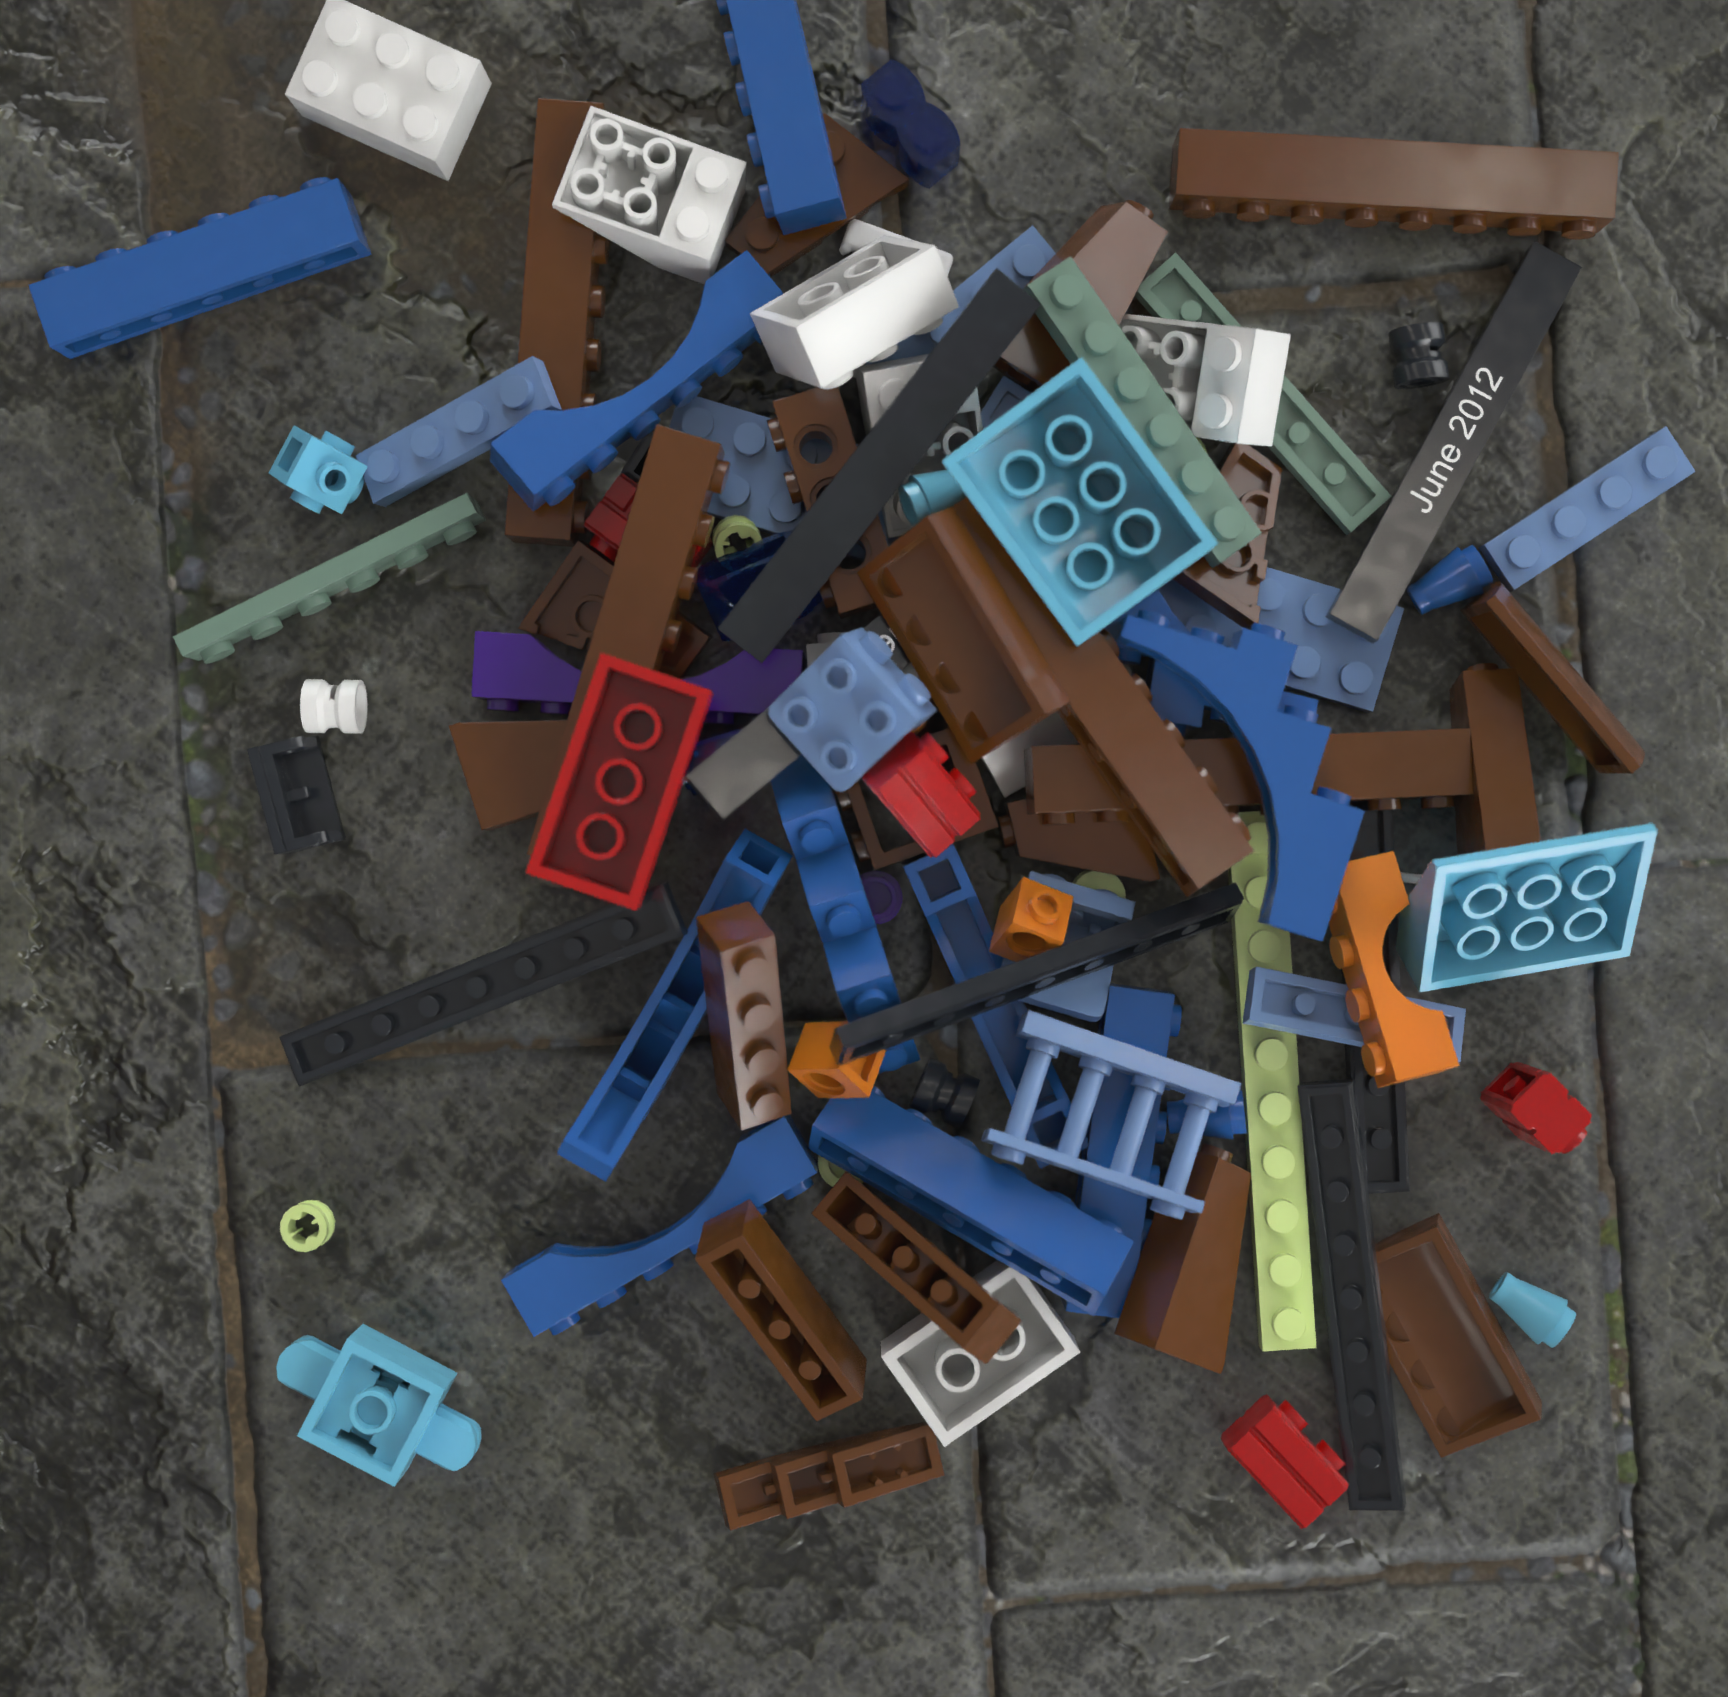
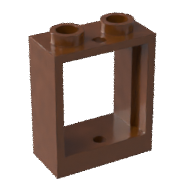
(866, 839)

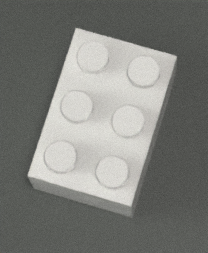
(389, 87)
(855, 311)
(958, 1389)

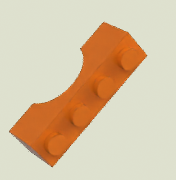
(1398, 1035)

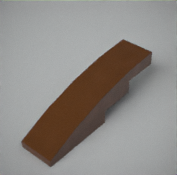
(829, 1474)

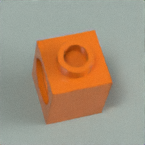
(1031, 921)
(818, 1071)

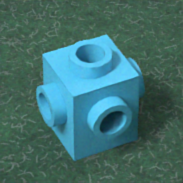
(319, 470)

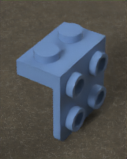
(851, 707)
(1090, 914)

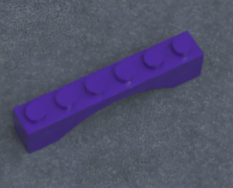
(522, 669)

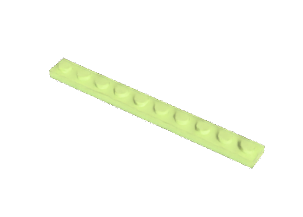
(1272, 1123)

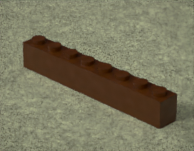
(1393, 182)
(559, 309)
(651, 565)
(1125, 735)
(1362, 765)

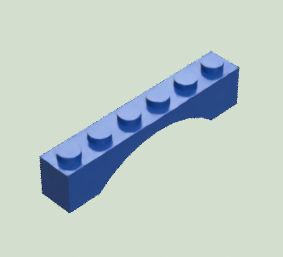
(557, 446)
(965, 942)
(570, 1277)

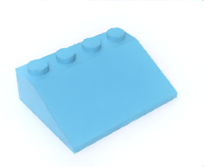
(1079, 502)
(1525, 908)

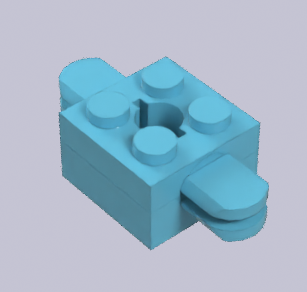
(364, 1420)

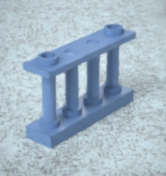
(1150, 1077)

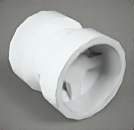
(333, 706)

